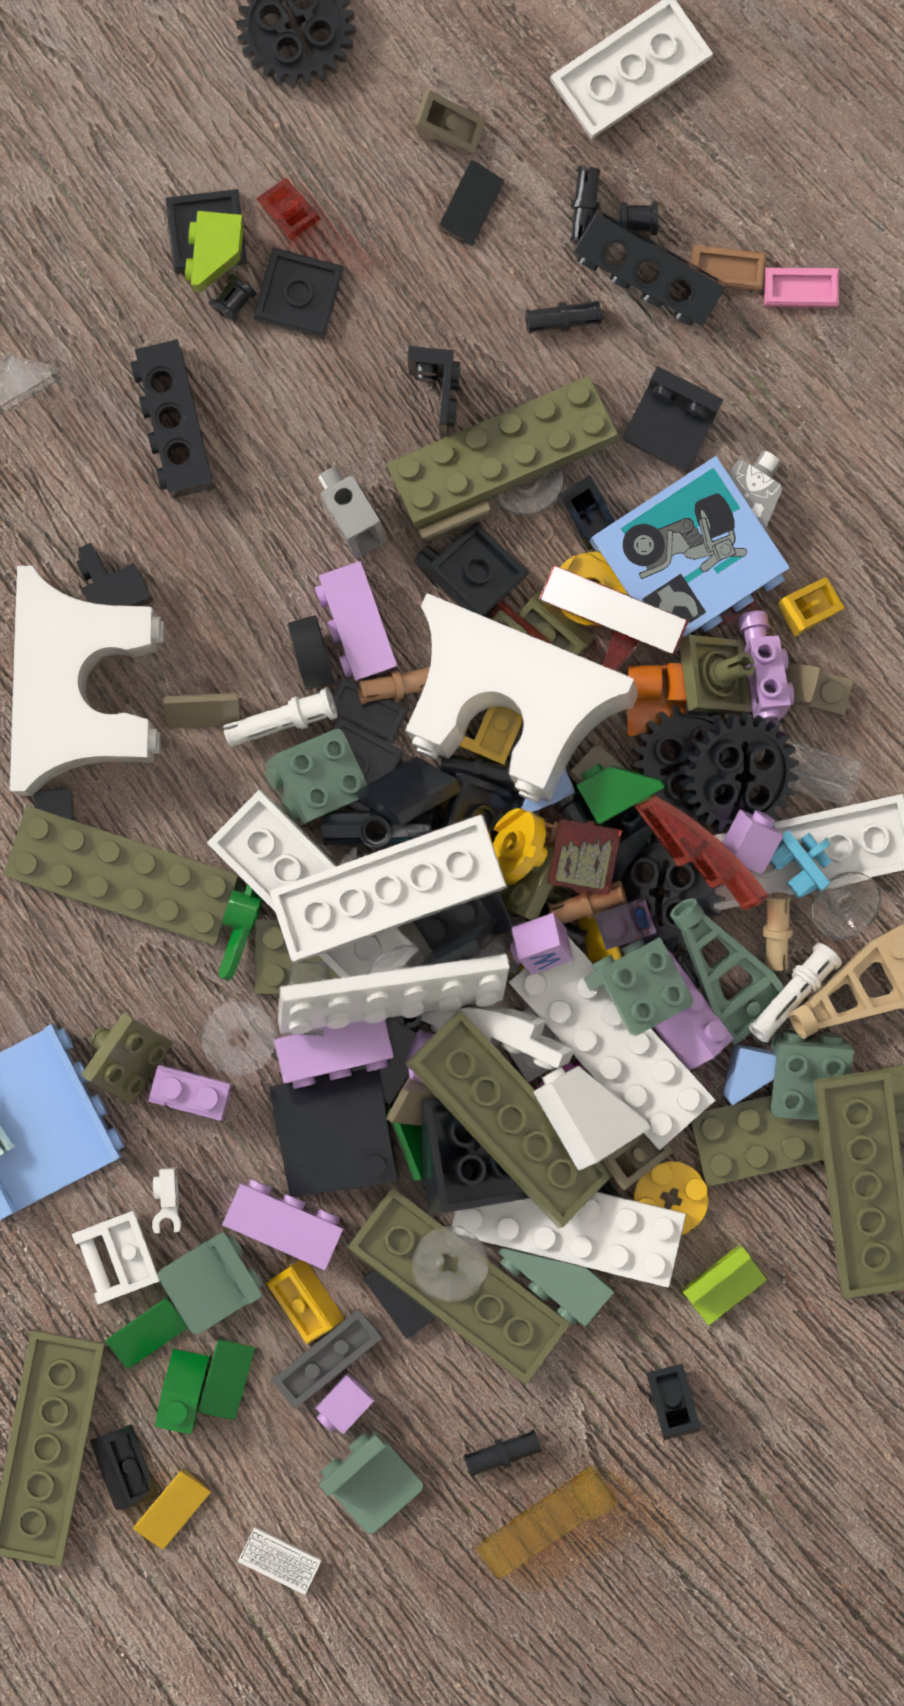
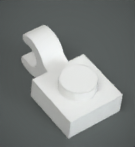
(166, 1189)

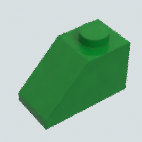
(615, 789)
(182, 1391)

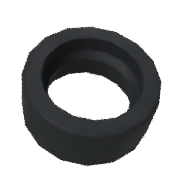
(310, 652)

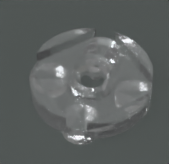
(218, 1033)
(471, 1267)

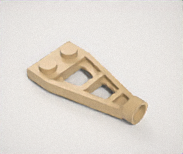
(819, 1011)

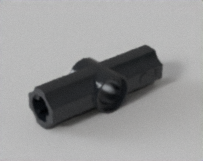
(357, 828)

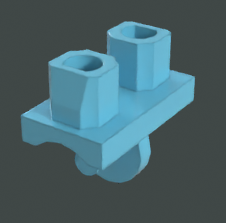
(810, 875)

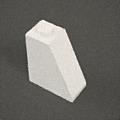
(587, 1116)

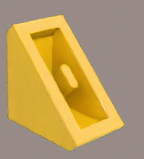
(809, 606)

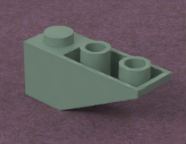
(570, 1285)

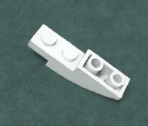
(515, 1030)

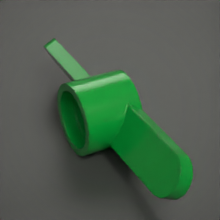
(241, 916)

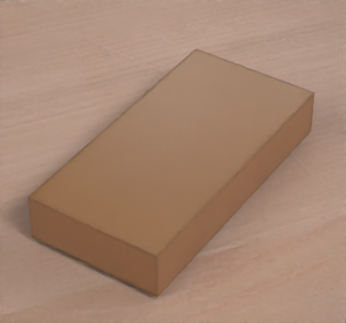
(735, 267)

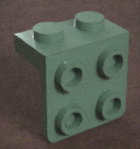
(315, 777)
(642, 985)
(801, 1062)
(210, 1283)
(371, 1481)

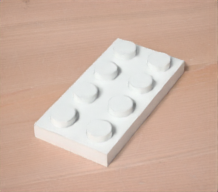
(631, 67)

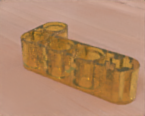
(546, 1521)

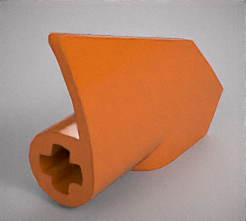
(658, 690)

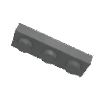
(326, 1358)

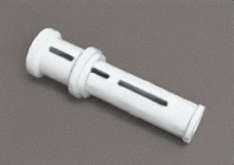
(296, 714)
(804, 980)

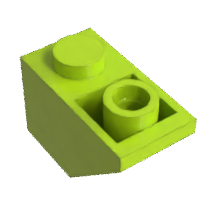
(216, 247)

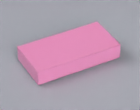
(801, 287)

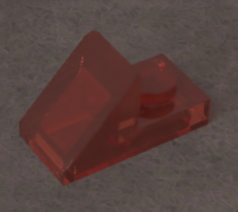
(289, 211)

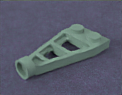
(750, 1001)

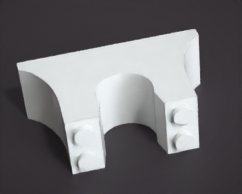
(53, 655)
(492, 665)

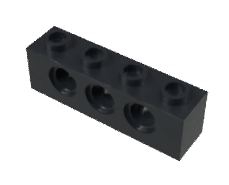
(605, 230)
(168, 361)

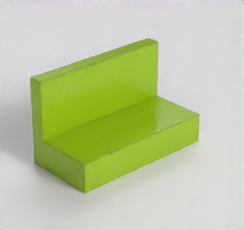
(724, 1284)

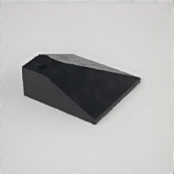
(335, 1133)
(457, 1167)

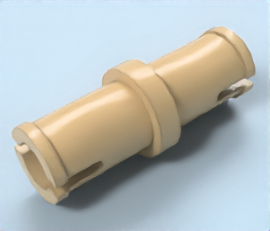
(777, 931)

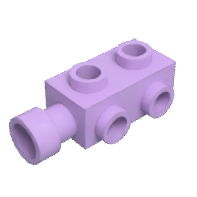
(769, 678)

